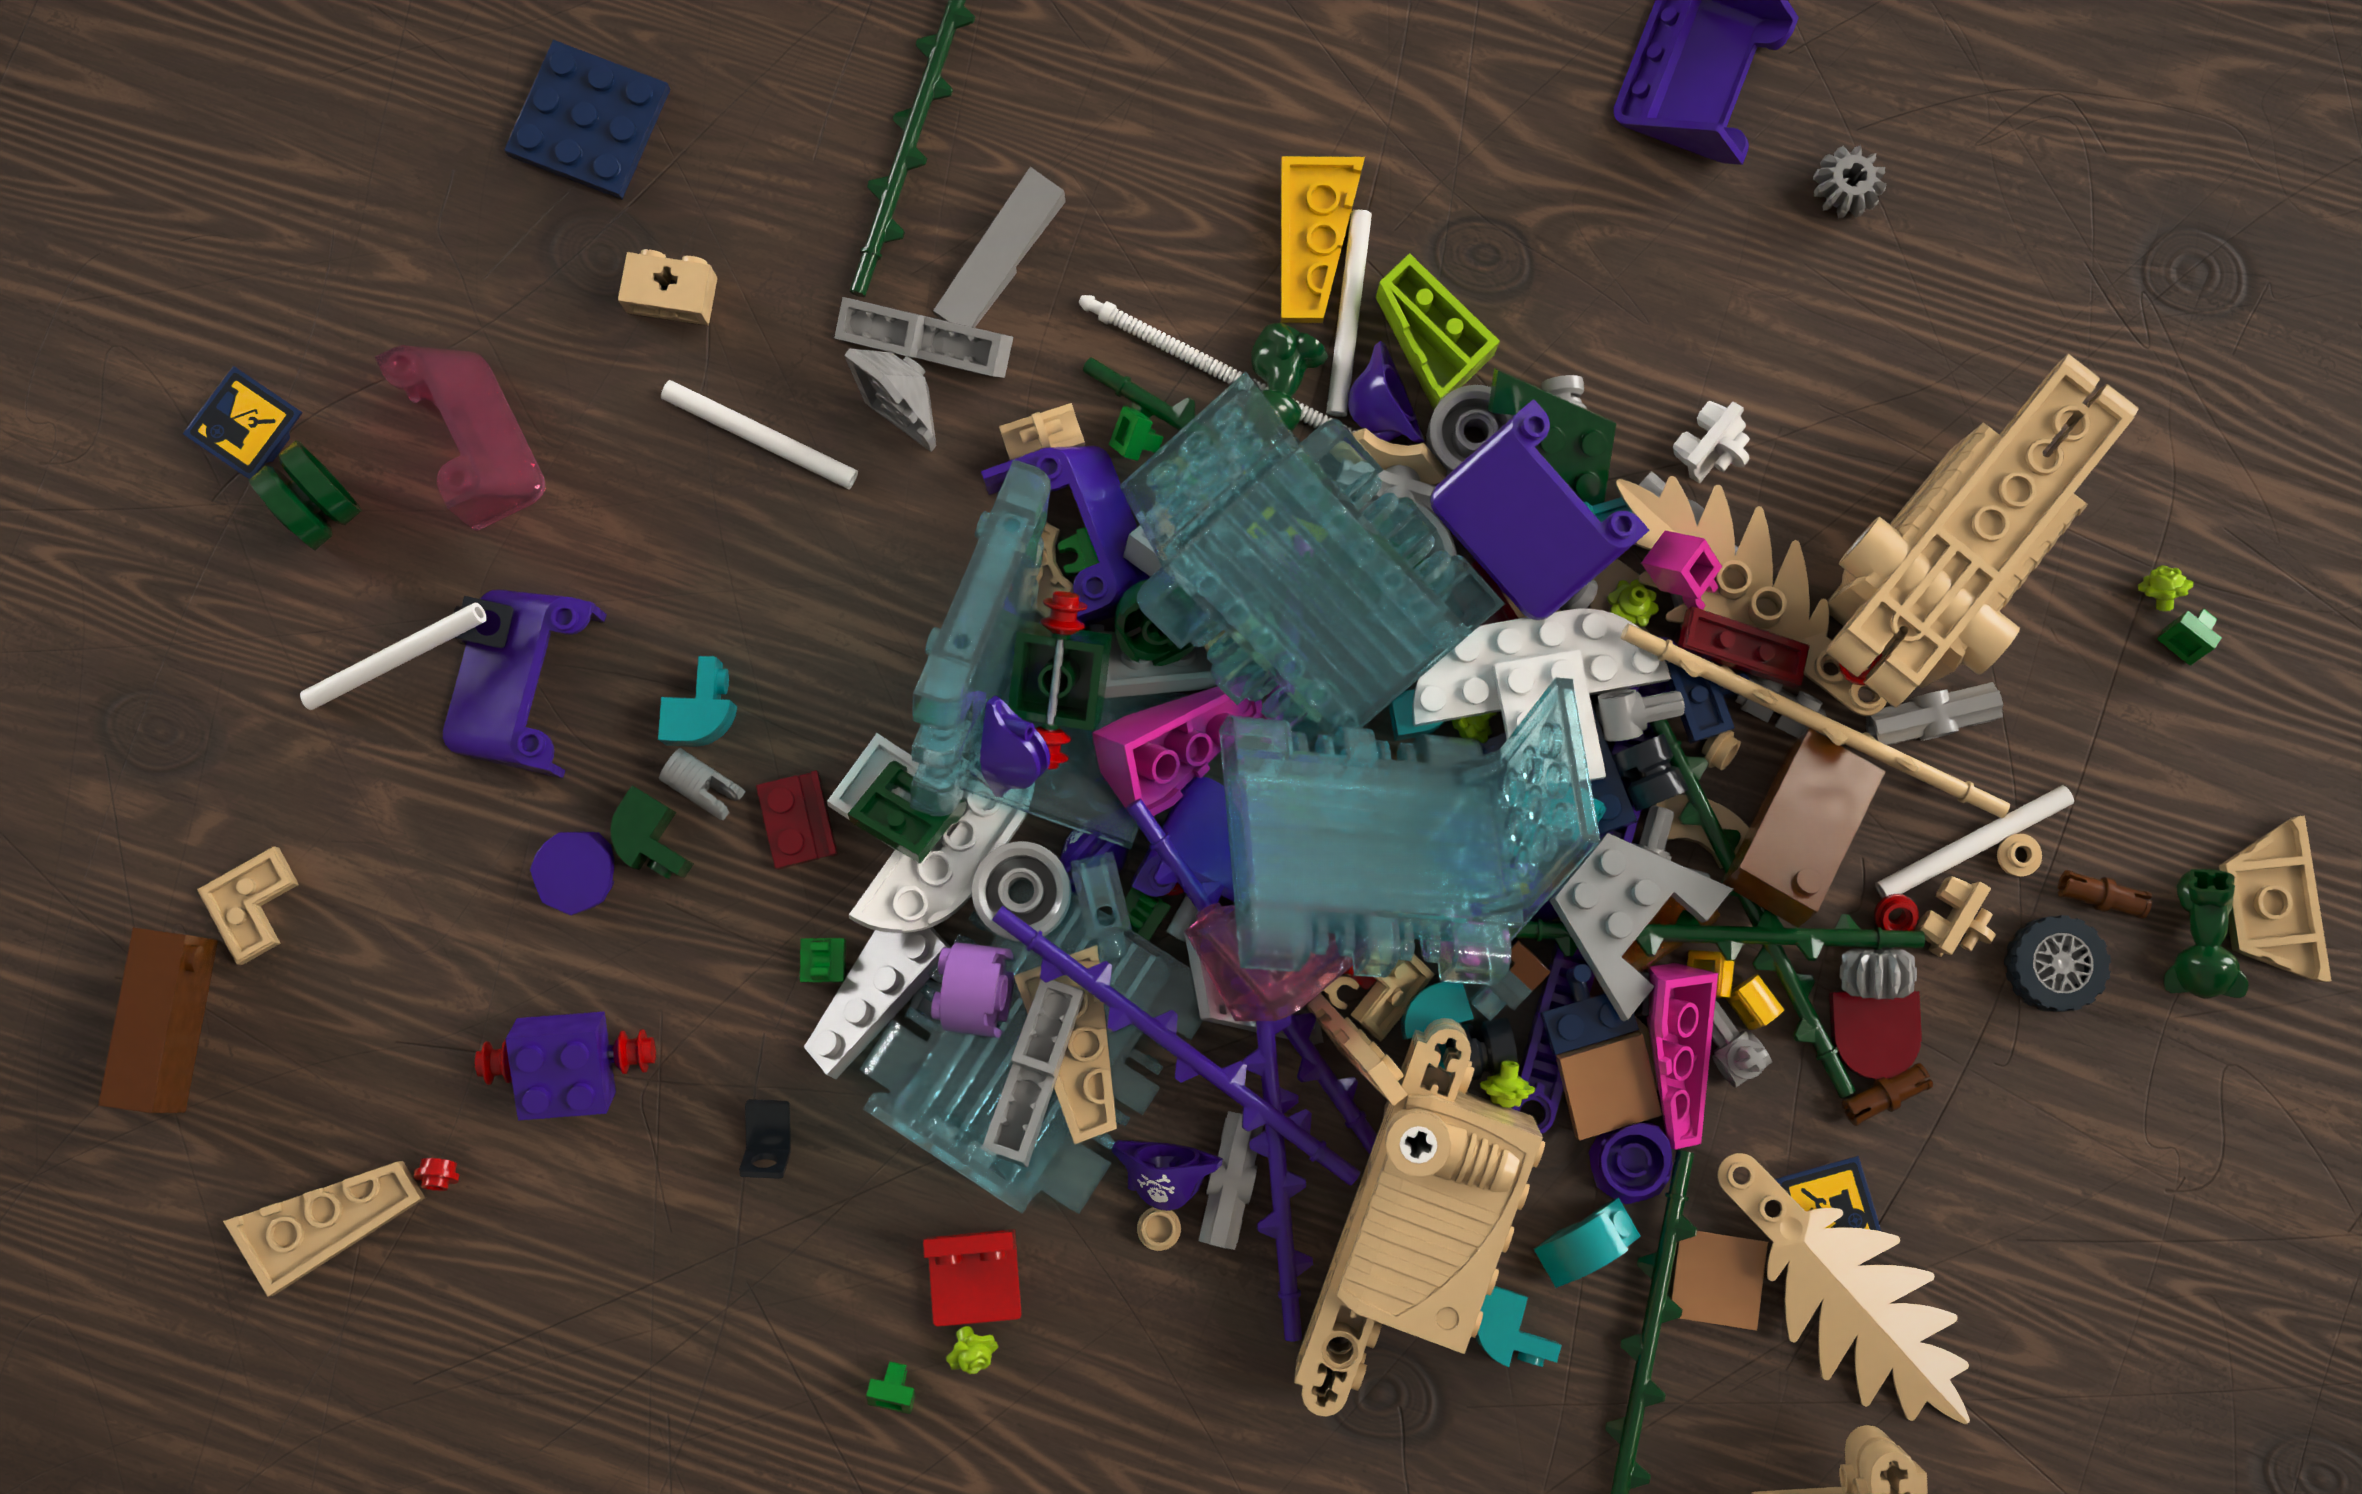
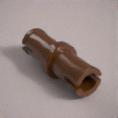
(2104, 894)
(1887, 1094)

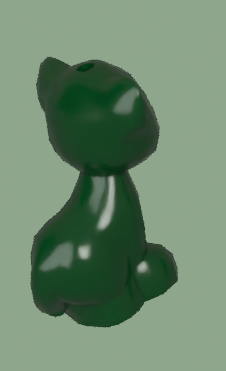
(1280, 360)
(2206, 966)

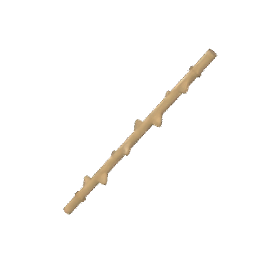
(1837, 732)

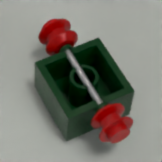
(1059, 673)

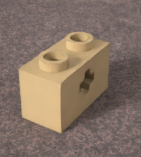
(685, 302)

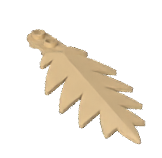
(1747, 579)
(1852, 1296)

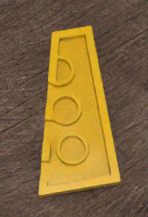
(1314, 222)

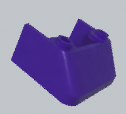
(1105, 516)

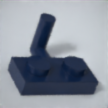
(1704, 702)
(1586, 1019)

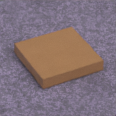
(1608, 1085)
(1719, 1279)

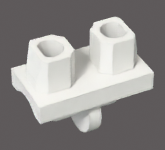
(1720, 445)

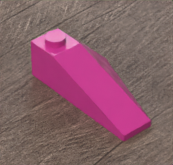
(1165, 746)
(1681, 1046)

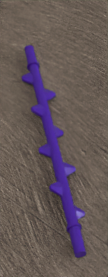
(1163, 1031)
(1312, 1066)
(1283, 1182)

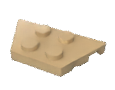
(2278, 904)

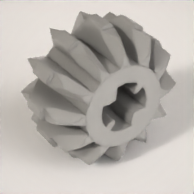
(1852, 167)
(1878, 973)

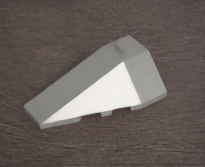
(895, 391)

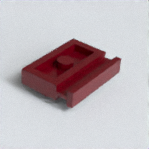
(796, 820)

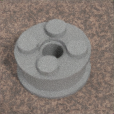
(1454, 413)
(1022, 862)

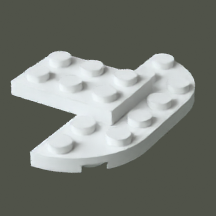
(1516, 660)
(922, 895)

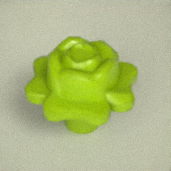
(2165, 586)
(1633, 602)
(1474, 727)
(1507, 1087)
(971, 1351)

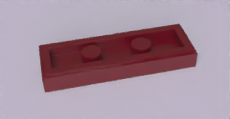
(1744, 647)

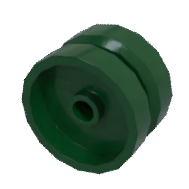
(300, 500)

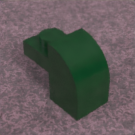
(636, 833)

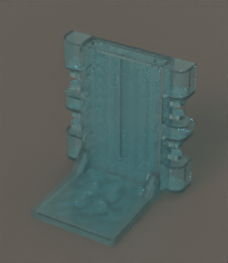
(1285, 561)
(974, 662)
(1403, 847)
(953, 1082)

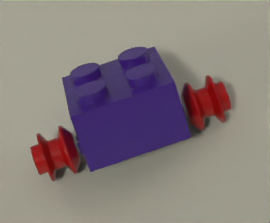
(563, 1064)

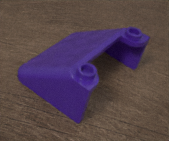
(1694, 69)
(1527, 520)
(499, 684)
(1199, 834)

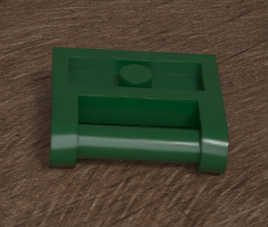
(894, 821)

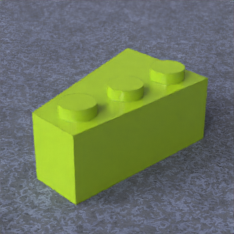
(1433, 329)

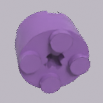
(973, 989)

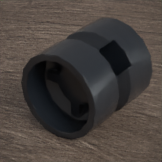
(1650, 772)
(1489, 1046)

